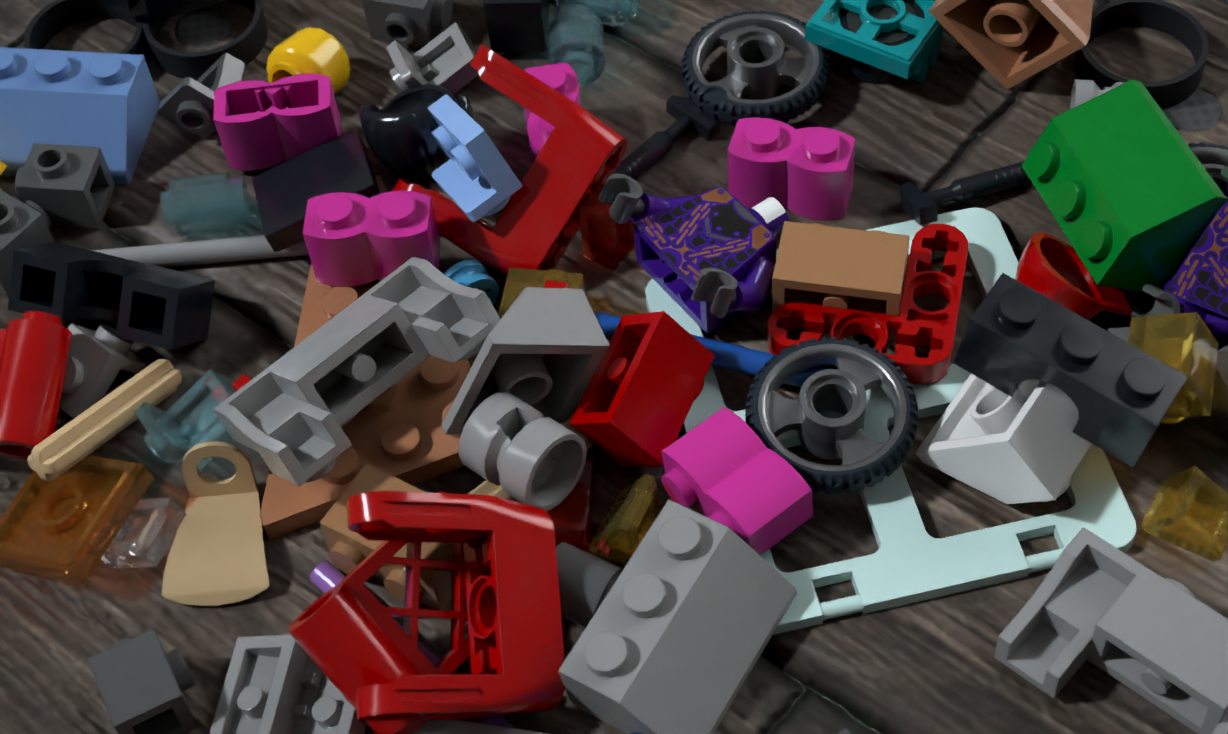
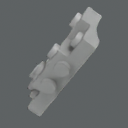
(322, 383)
(1127, 624)

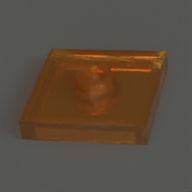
(70, 522)

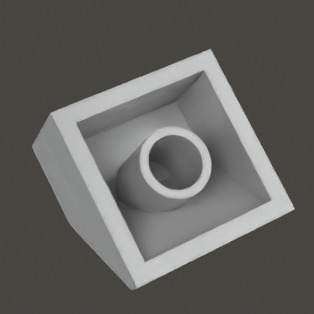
(538, 352)

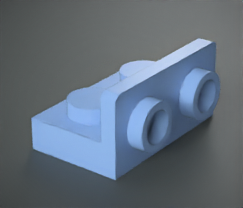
(477, 172)

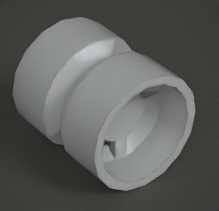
(522, 451)

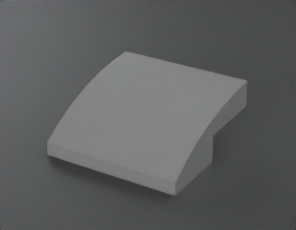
(280, 691)

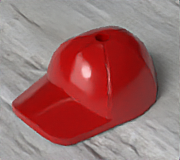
(1060, 275)

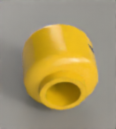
(310, 53)

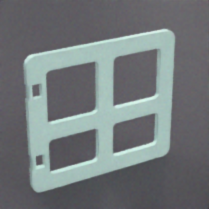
(909, 560)

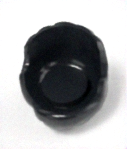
(403, 129)

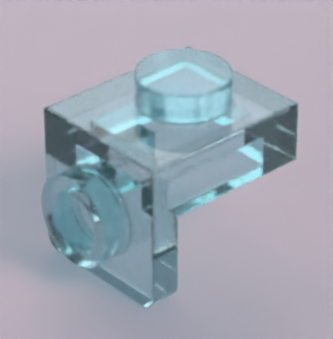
(188, 420)

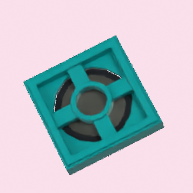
(878, 37)

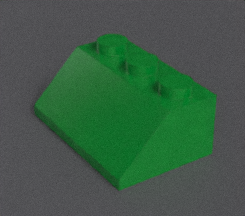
(1123, 187)

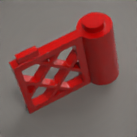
(31, 380)
(360, 641)

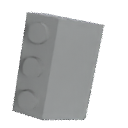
(677, 629)

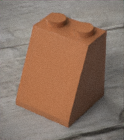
(1016, 35)

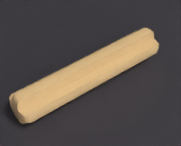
(103, 420)

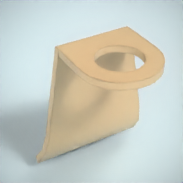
(220, 542)

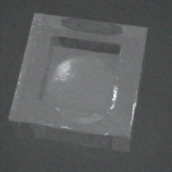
(145, 534)

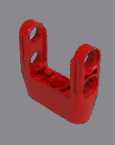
(566, 171)
(509, 605)

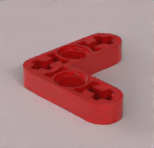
(913, 325)

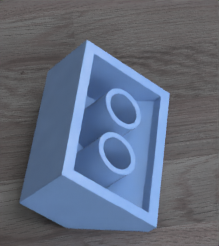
(75, 102)

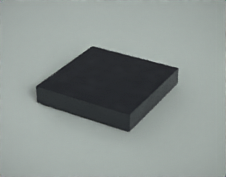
(328, 168)

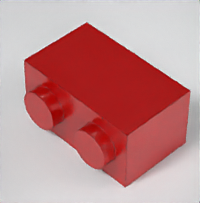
(642, 389)

